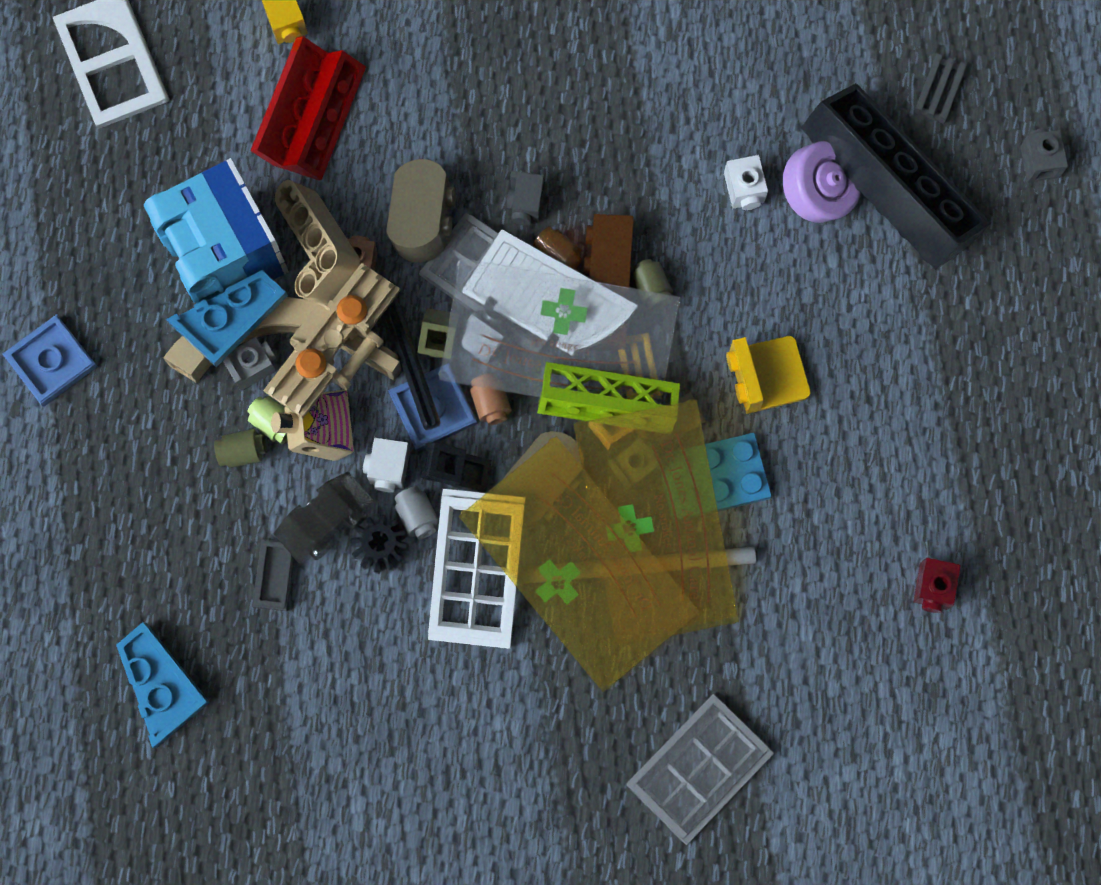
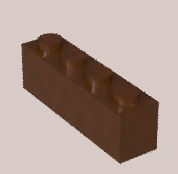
(611, 249)

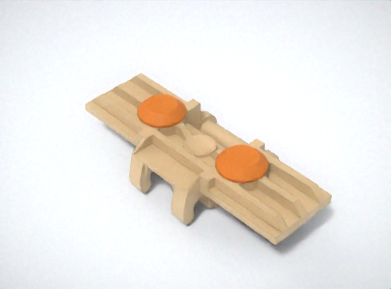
(324, 332)

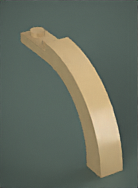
(283, 319)

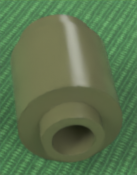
(650, 277)
(240, 448)

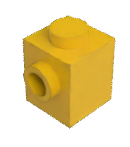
(285, 19)

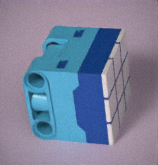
(214, 232)

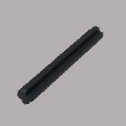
(411, 366)

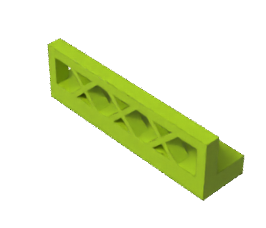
(590, 406)

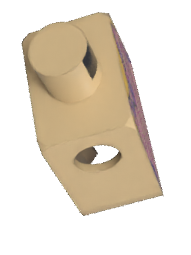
(324, 429)

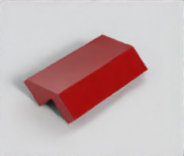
(308, 109)

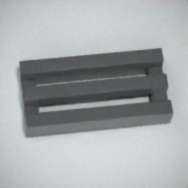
(948, 66)

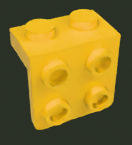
(767, 373)

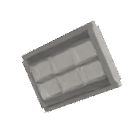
(699, 769)

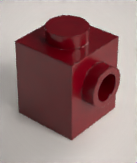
(936, 585)

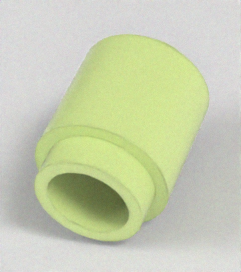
(261, 414)

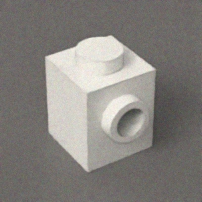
(745, 182)
(387, 464)

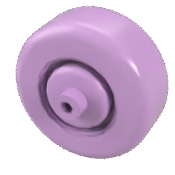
(817, 185)

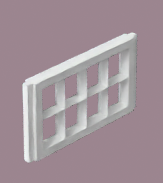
(460, 632)

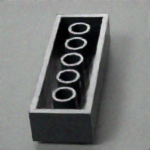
(896, 176)

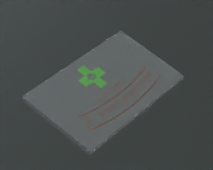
(518, 319)

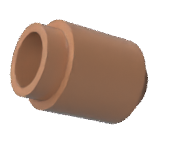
(490, 404)

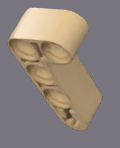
(330, 252)

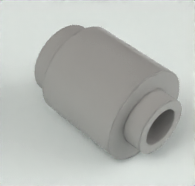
(416, 513)

